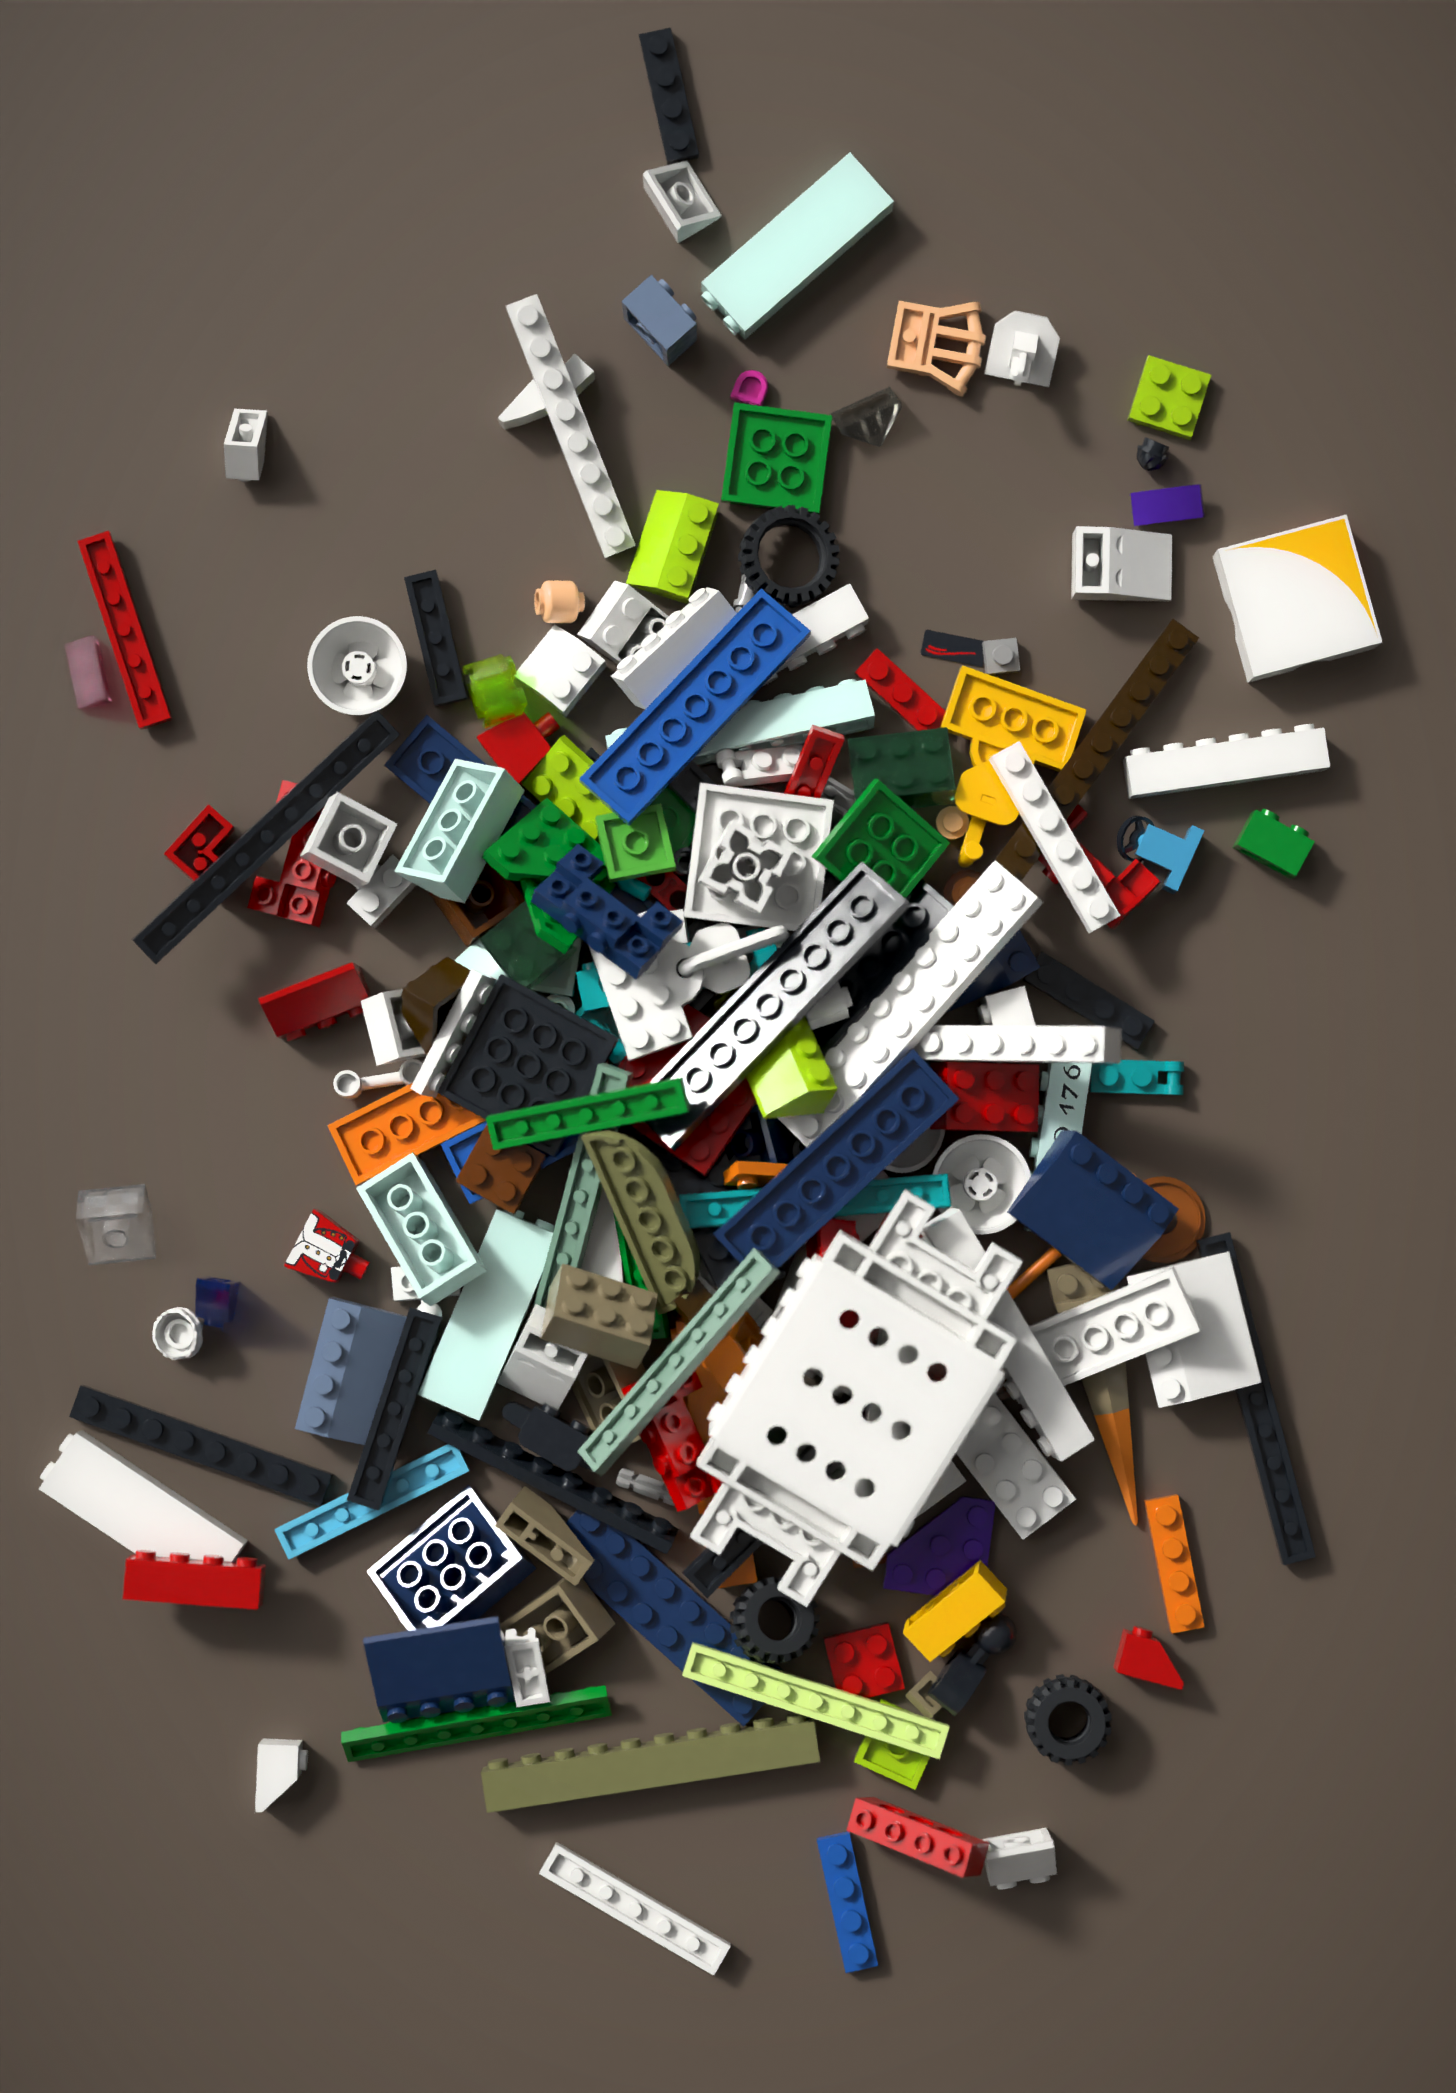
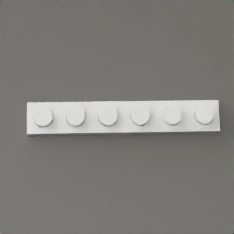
(1054, 837)
(635, 1908)

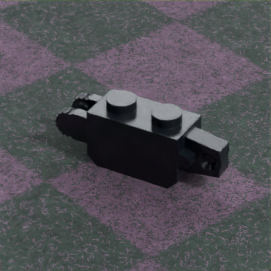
(549, 1434)

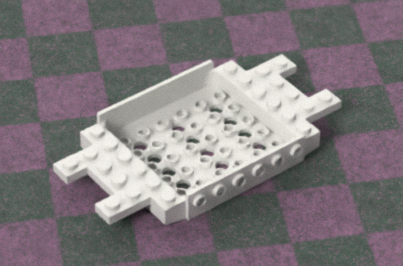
(922, 1303)

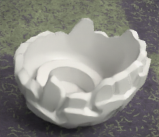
(177, 1333)

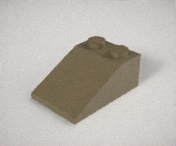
(564, 1621)

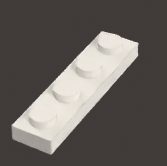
(453, 1033)

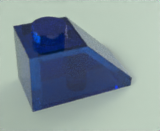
(216, 1300)

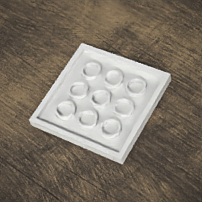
(785, 819)

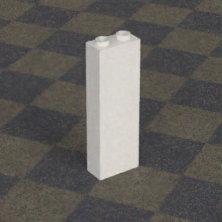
(133, 1504)

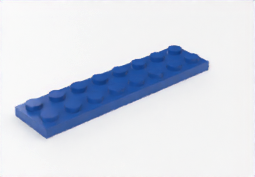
(695, 707)

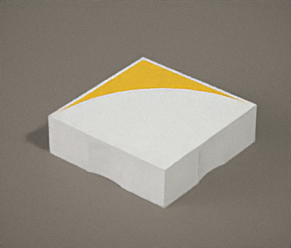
(1297, 598)

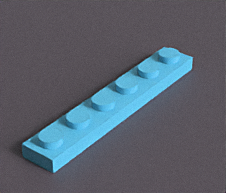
(342, 1515)

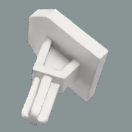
(1023, 349)

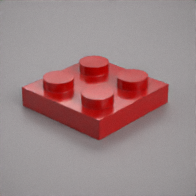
(864, 1661)

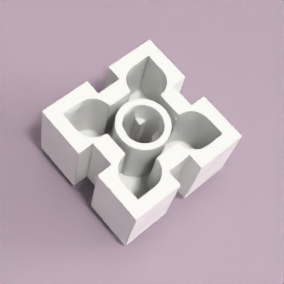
(765, 860)

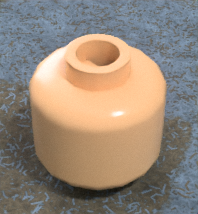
(559, 601)

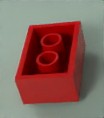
(990, 1096)

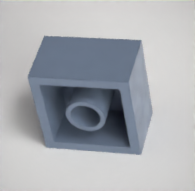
(660, 319)

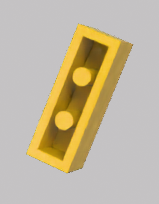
(956, 1612)

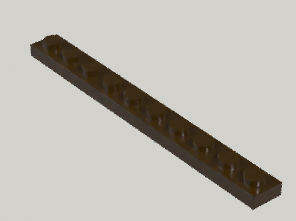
(1104, 739)

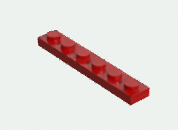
(124, 630)

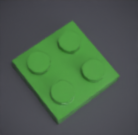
(637, 848)

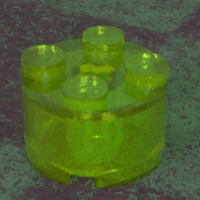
(494, 690)

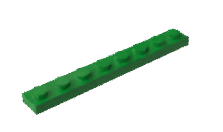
(475, 1724)

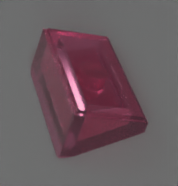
(87, 672)

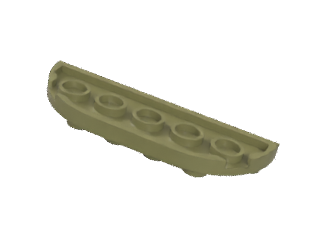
(647, 1214)

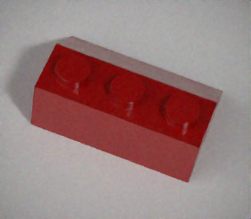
(316, 1001)

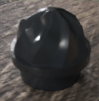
(1151, 454)

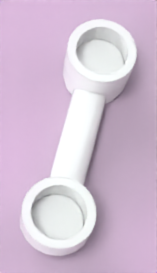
(350, 1086)

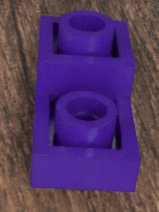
(1167, 505)

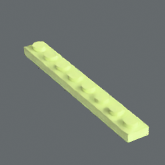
(815, 1700)

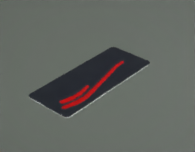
(952, 648)

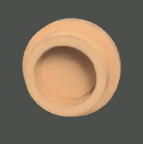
(952, 822)

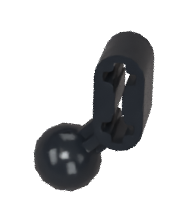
(966, 1668)

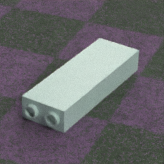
(796, 246)
(488, 1315)

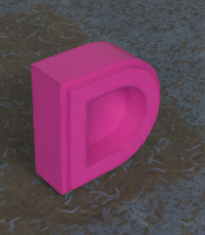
(750, 388)

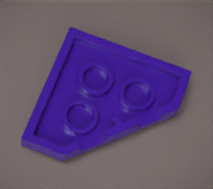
(942, 1548)

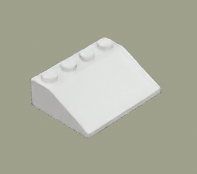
(1218, 1355)

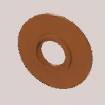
(1189, 1223)

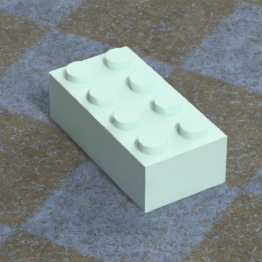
(421, 1229)

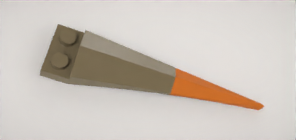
(1106, 1389)

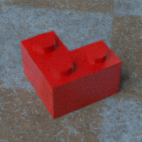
(197, 844)

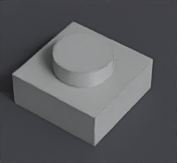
(1001, 656)

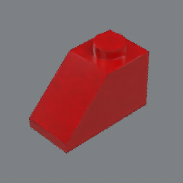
(1145, 1658)

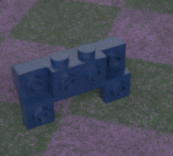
(600, 918)

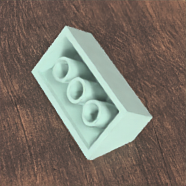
(458, 829)

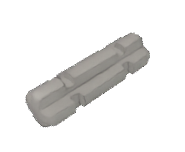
(644, 1485)

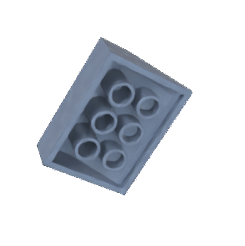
(349, 1370)

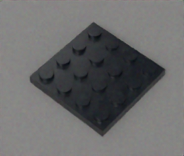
(525, 1056)

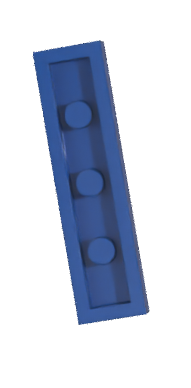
(847, 1902)

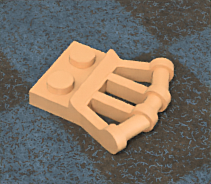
(915, 338)

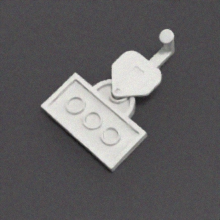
(651, 1007)

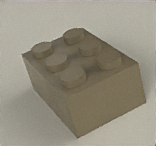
(599, 1316)

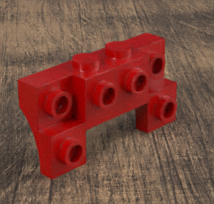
(302, 885)
(1125, 890)
(676, 1447)

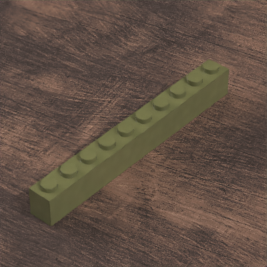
(650, 1763)

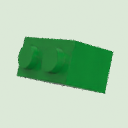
(1274, 843)

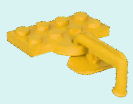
(993, 718)

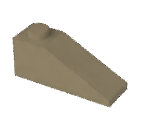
(544, 1534)

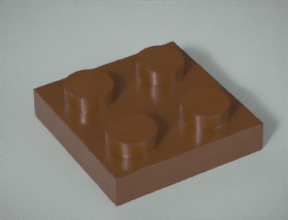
(502, 1173)

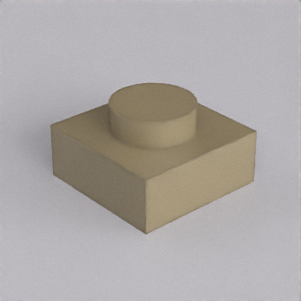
(920, 1699)

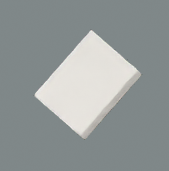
(680, 199)

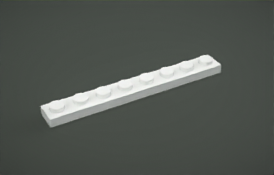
(570, 425)

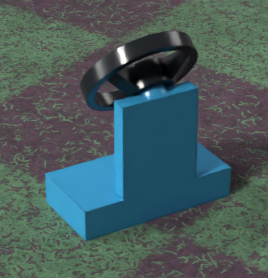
(1160, 848)

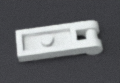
(758, 765)

